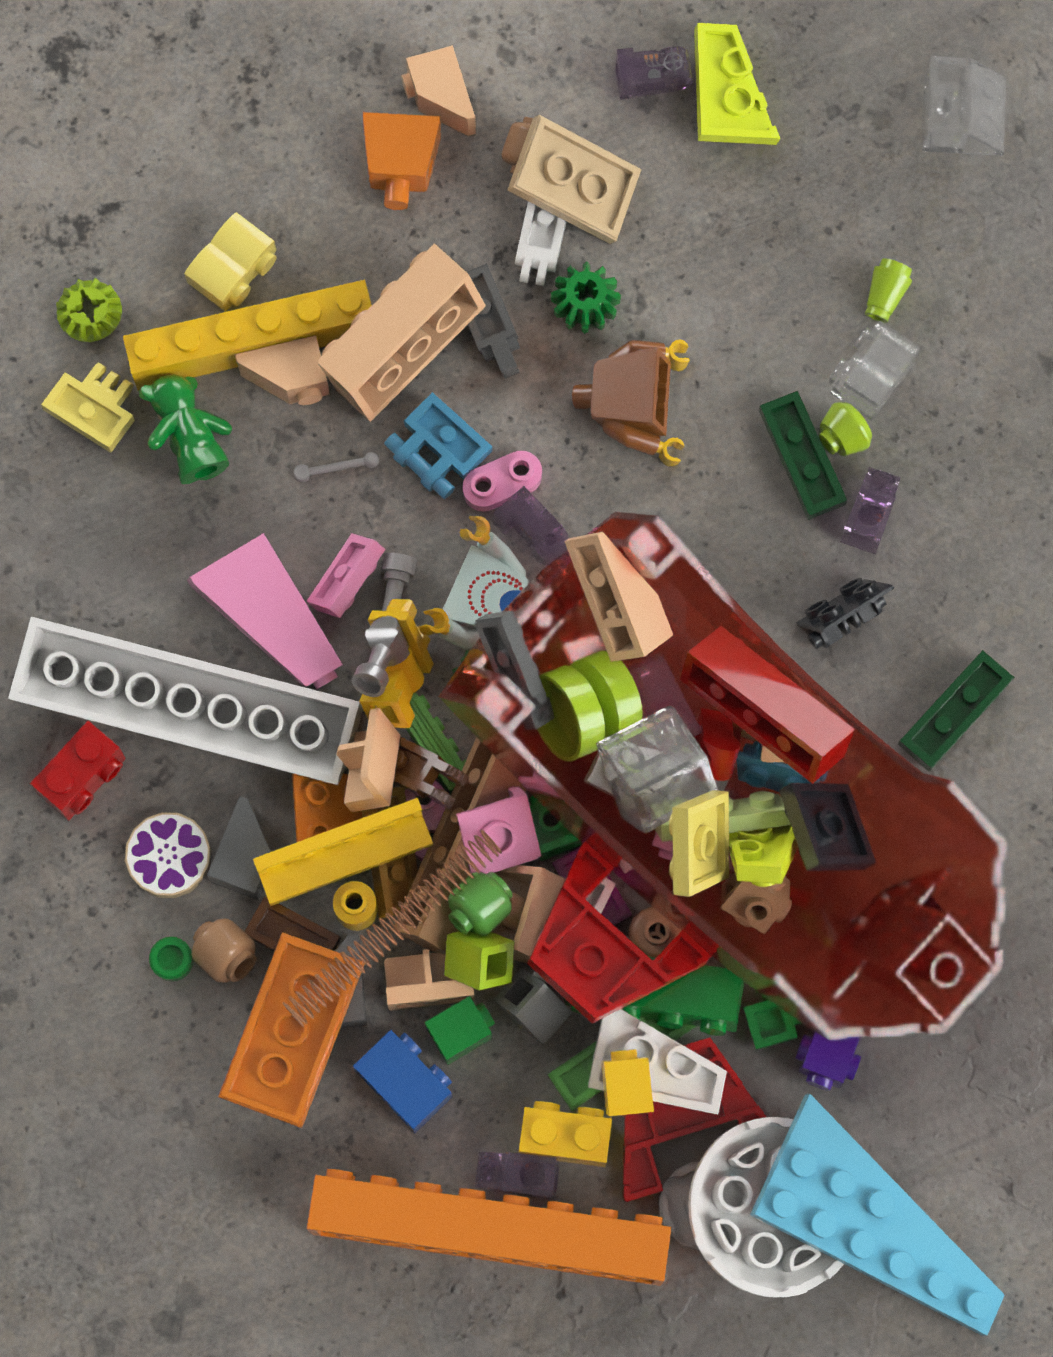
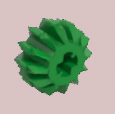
(580, 285)

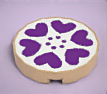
(168, 855)

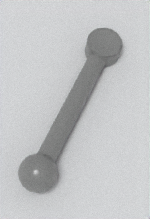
(303, 472)

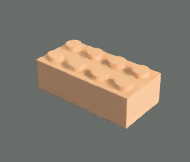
(401, 332)

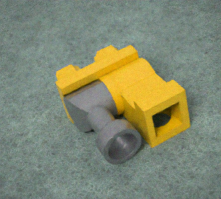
(395, 663)

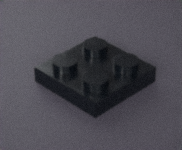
(827, 826)

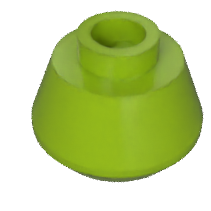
(844, 430)

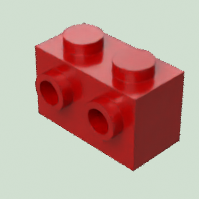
(79, 771)

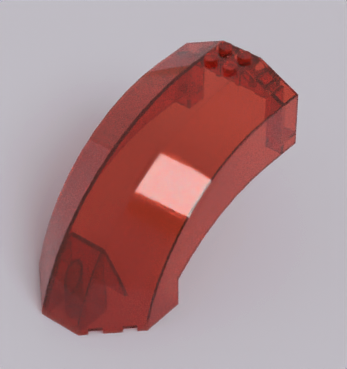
(859, 947)

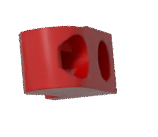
(719, 742)

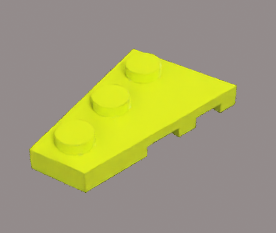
(726, 91)
(762, 854)

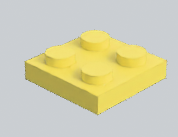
(700, 843)

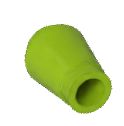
(887, 288)

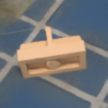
(371, 764)
(421, 982)

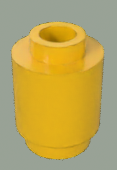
(359, 918)

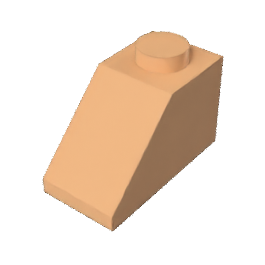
(440, 89)
(287, 370)

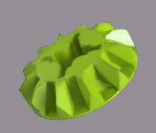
(106, 315)

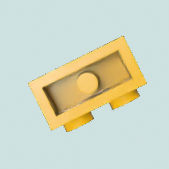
(568, 1136)

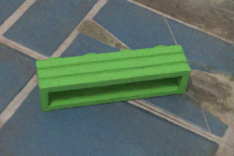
(428, 734)

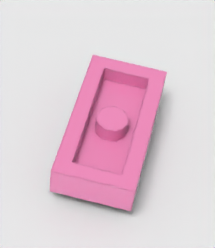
(346, 575)

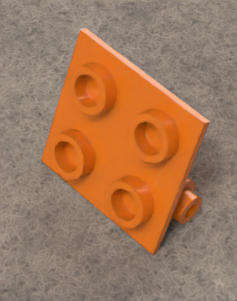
(320, 806)

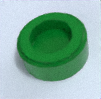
(171, 959)

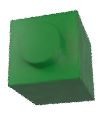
(460, 1029)

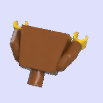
(633, 395)

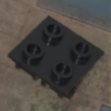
(857, 599)

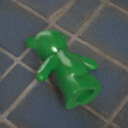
(188, 427)

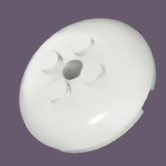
(733, 1241)

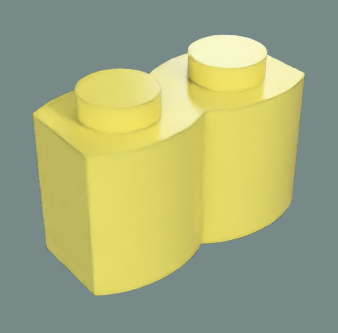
(231, 262)

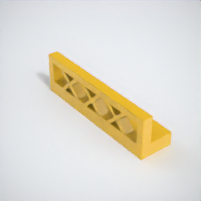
(343, 851)

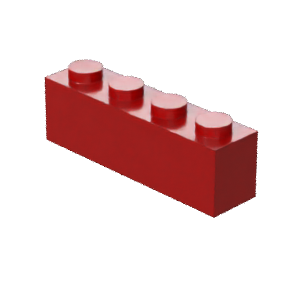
(766, 704)

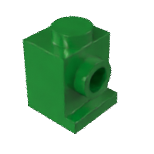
(551, 840)

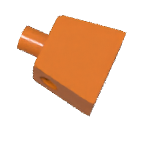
(400, 154)

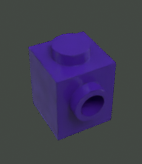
(828, 1061)

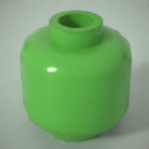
(480, 903)

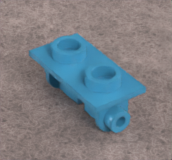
(766, 775)

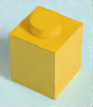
(627, 1083)

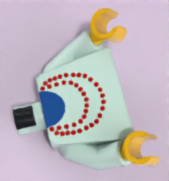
(484, 586)

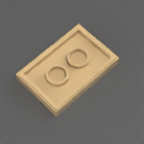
(574, 179)

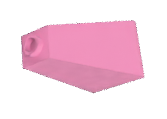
(266, 607)

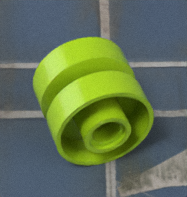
(588, 704)

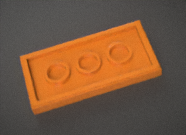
(276, 1057)

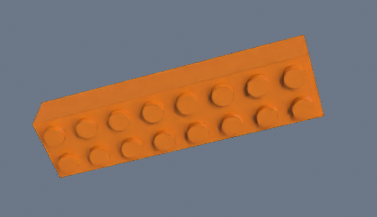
(489, 1229)

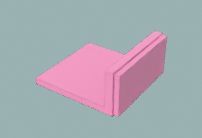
(508, 825)

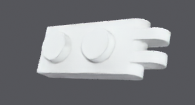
(539, 243)

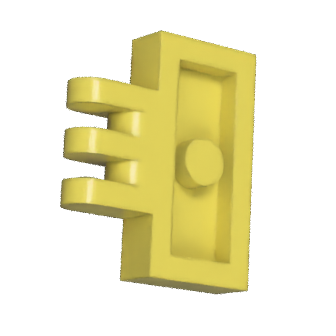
(92, 406)

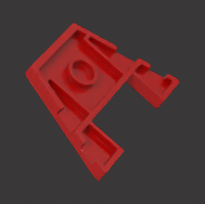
(593, 959)
(672, 1121)

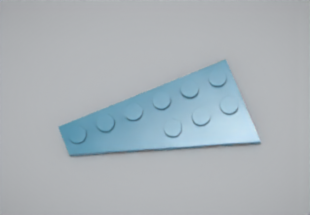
(850, 1209)

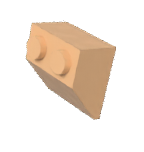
(532, 901)

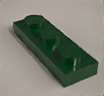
(802, 455)
(956, 710)

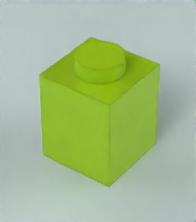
(479, 959)

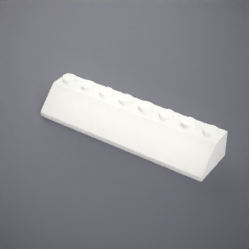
(184, 700)

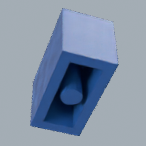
(404, 1079)

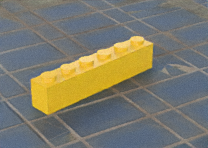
(212, 341)

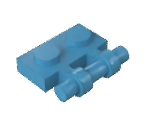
(445, 435)

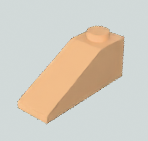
(619, 598)

